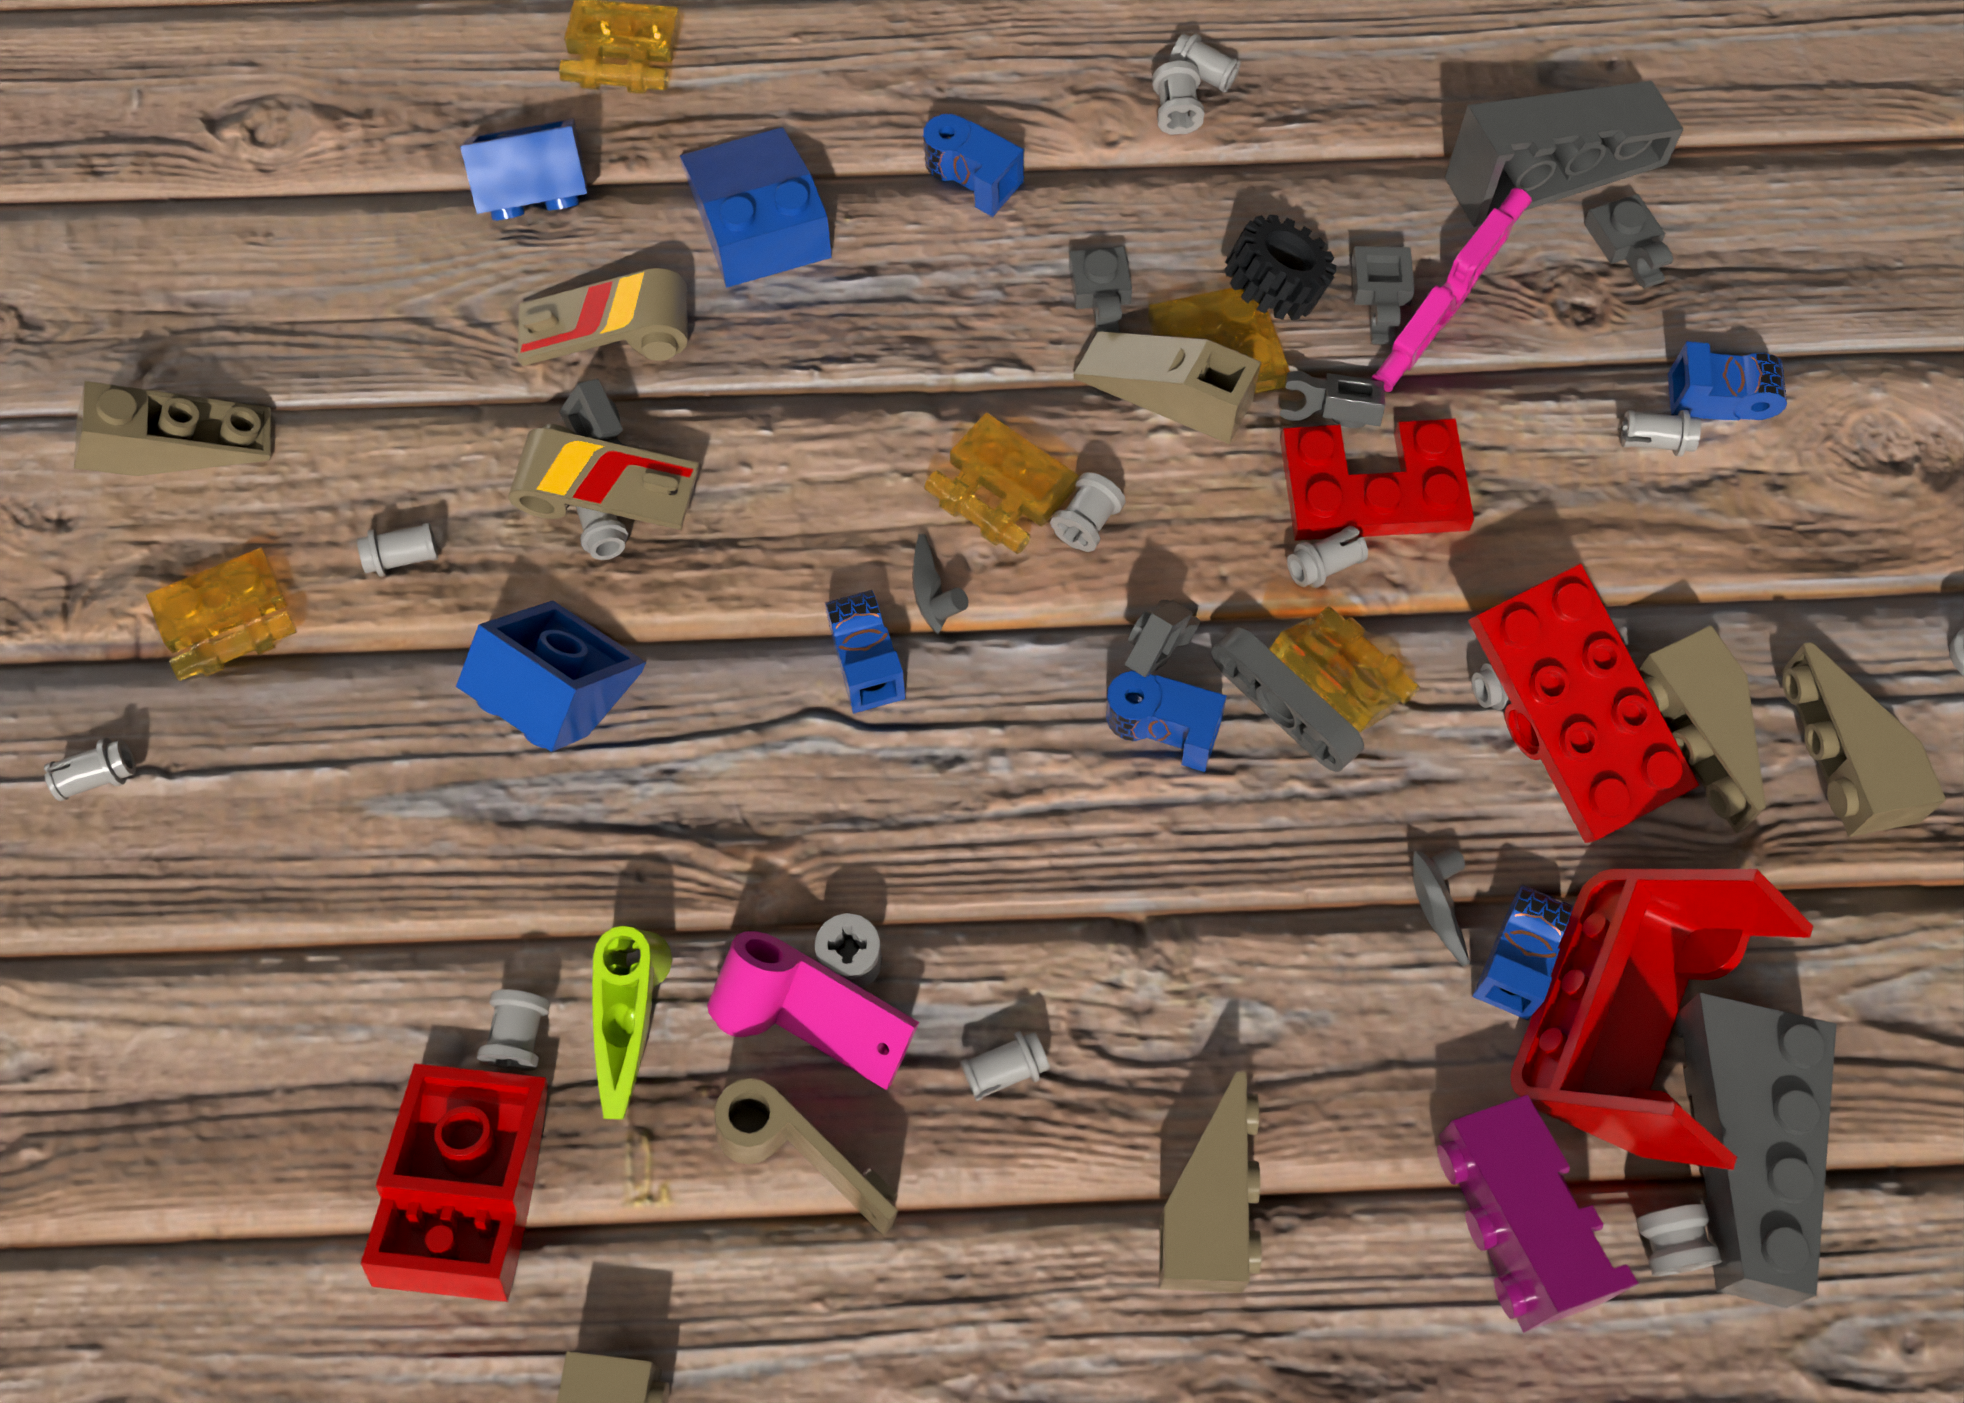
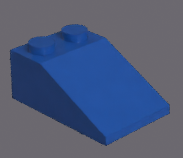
(758, 206)

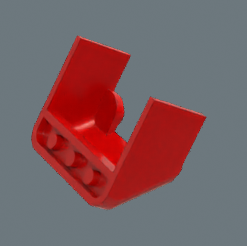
(1618, 994)

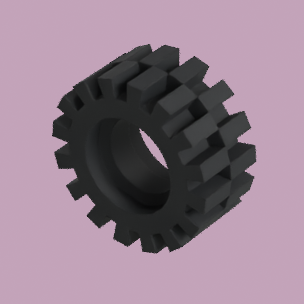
(1280, 267)

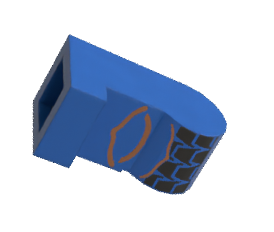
(973, 159)
(1726, 384)
(865, 651)
(1166, 713)
(1524, 953)

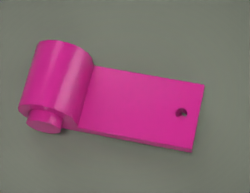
(776, 984)

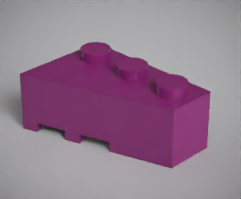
(1528, 1216)

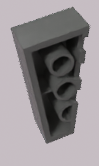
(1559, 144)
(1766, 1095)

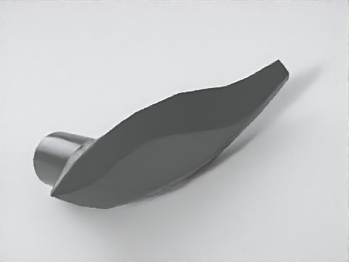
(927, 588)
(1436, 900)

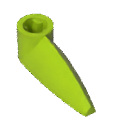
(623, 1009)

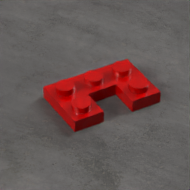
(1420, 499)

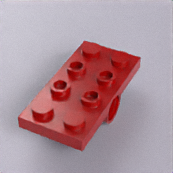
(1582, 704)

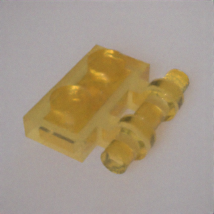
(620, 31)
(1012, 470)
(218, 601)
(1345, 668)

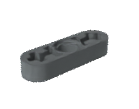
(1287, 699)

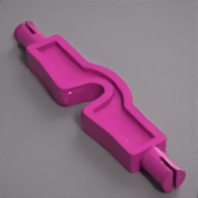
(1446, 300)

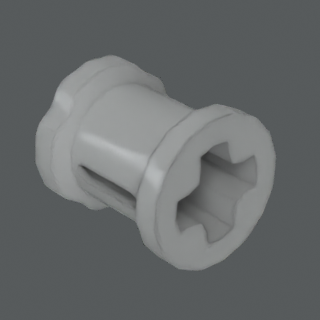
(1178, 97)
(1088, 512)
(514, 1030)

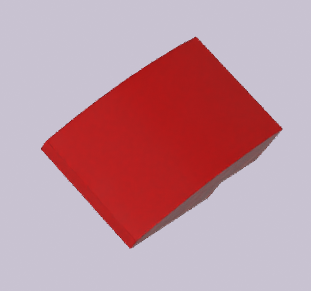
(457, 1183)

